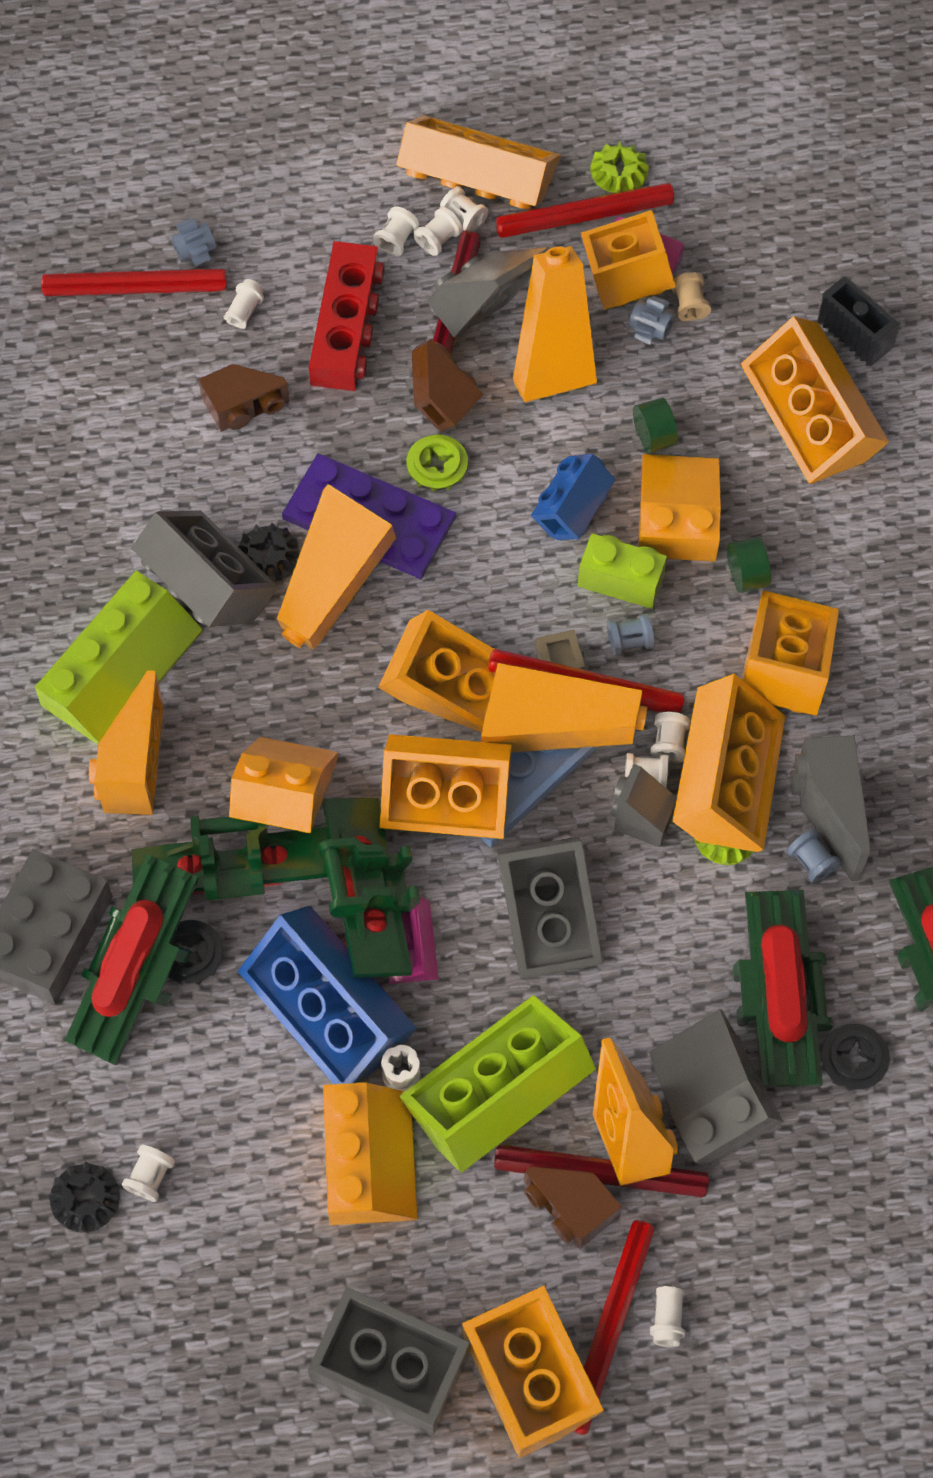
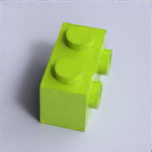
(622, 570)

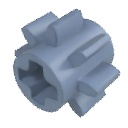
(193, 242)
(651, 320)

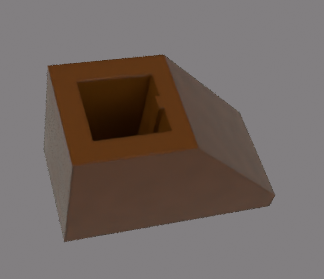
(440, 386)
(241, 394)
(574, 1200)

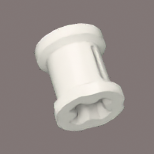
(475, 215)
(396, 231)
(438, 231)
(670, 736)
(654, 766)
(394, 1058)
(148, 1173)

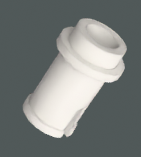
(244, 303)
(668, 1317)

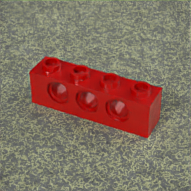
(348, 266)

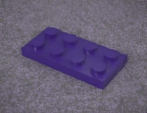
(417, 522)

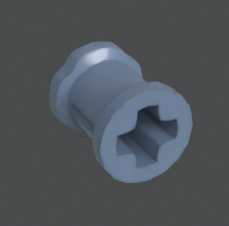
(641, 634)
(813, 856)

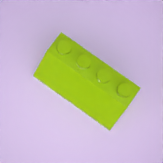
(100, 670)
(498, 1082)

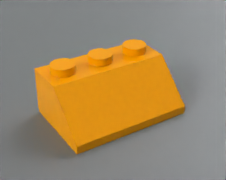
(445, 786)
(368, 1155)
(531, 1371)

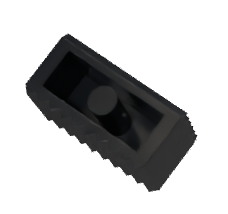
(857, 321)

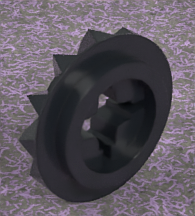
(280, 562)
(210, 952)
(871, 1047)
(87, 1216)

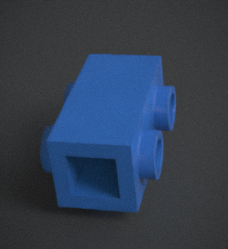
(573, 497)

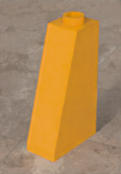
(555, 330)
(332, 566)
(559, 711)

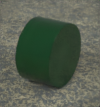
(655, 425)
(749, 564)

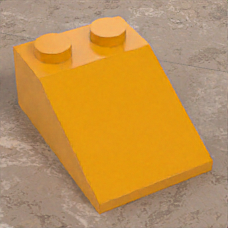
(680, 506)
(791, 651)
(441, 671)
(129, 753)
(281, 783)
(630, 1119)

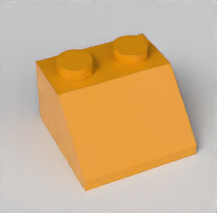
(628, 260)

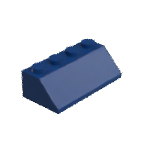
(312, 991)

